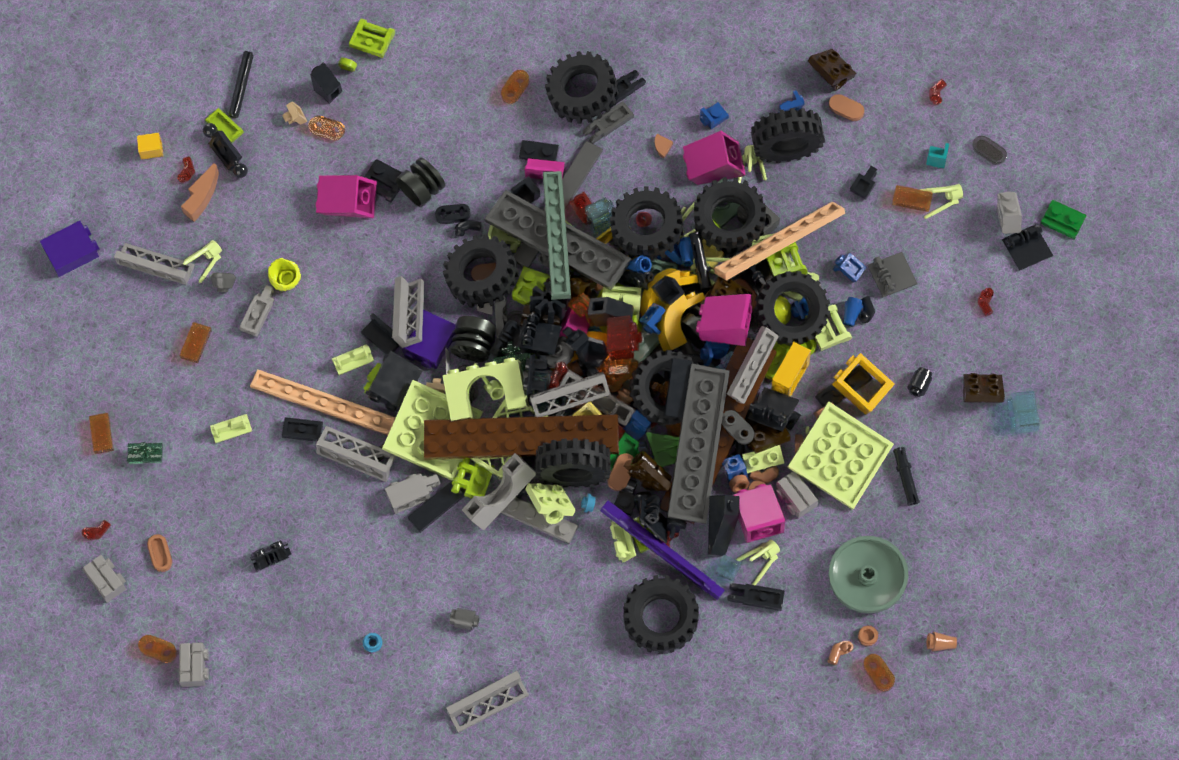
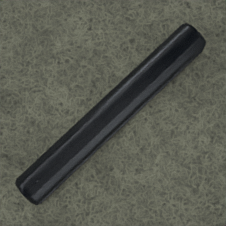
(241, 83)

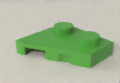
(663, 448)

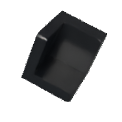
(526, 190)
(668, 290)
(592, 352)

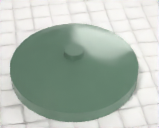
(868, 574)

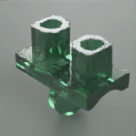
(511, 350)
(145, 452)

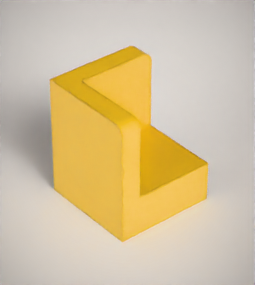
(150, 146)

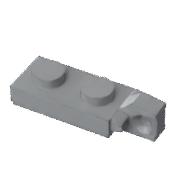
(258, 312)

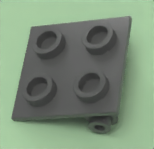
(892, 274)

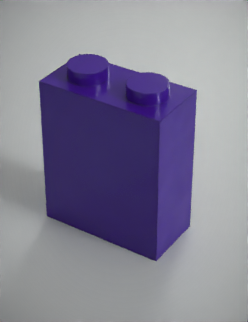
(70, 248)
(436, 336)

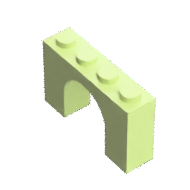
(458, 386)

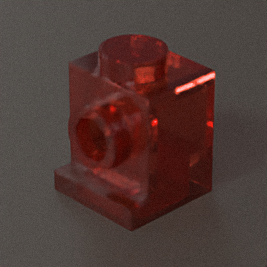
(579, 203)

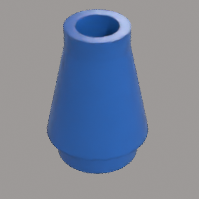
(686, 251)
(640, 264)
(851, 311)

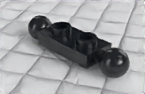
(225, 150)

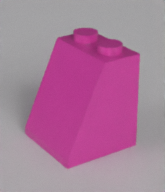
(713, 159)
(346, 196)
(725, 319)
(760, 513)

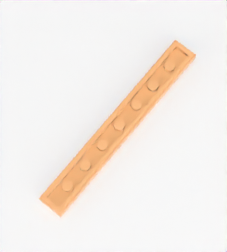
(779, 240)
(322, 402)

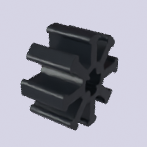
(542, 304)

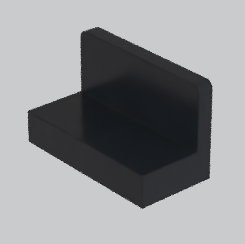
(380, 335)

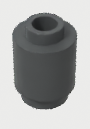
(464, 619)

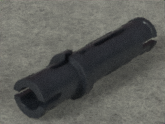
(702, 269)
(904, 470)

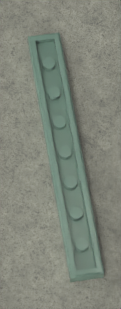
(556, 235)

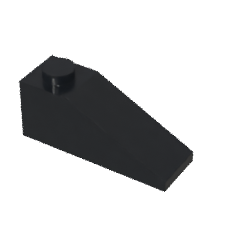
(722, 522)

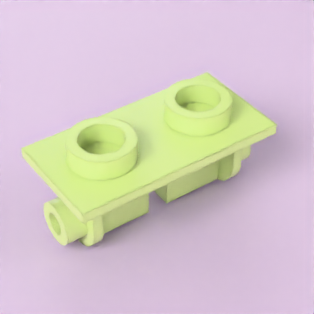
(353, 359)
(231, 428)
(763, 459)
(624, 544)

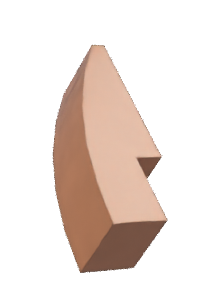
(201, 193)

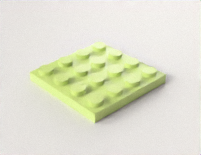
(407, 431)
(840, 455)

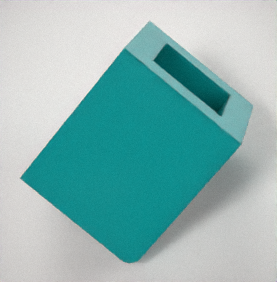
(937, 156)

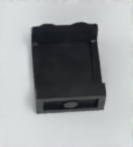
(393, 381)

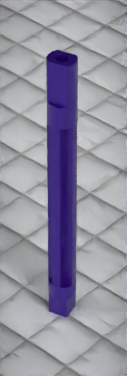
(662, 550)

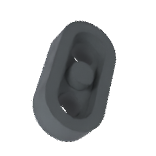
(737, 427)

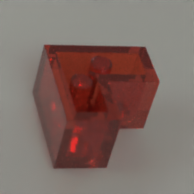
(622, 338)

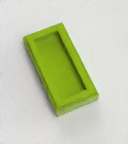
(225, 124)

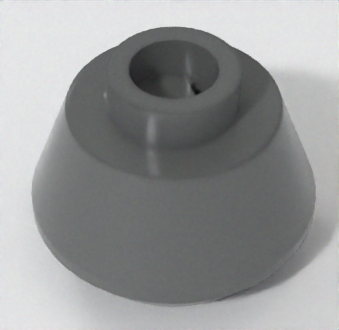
(222, 281)

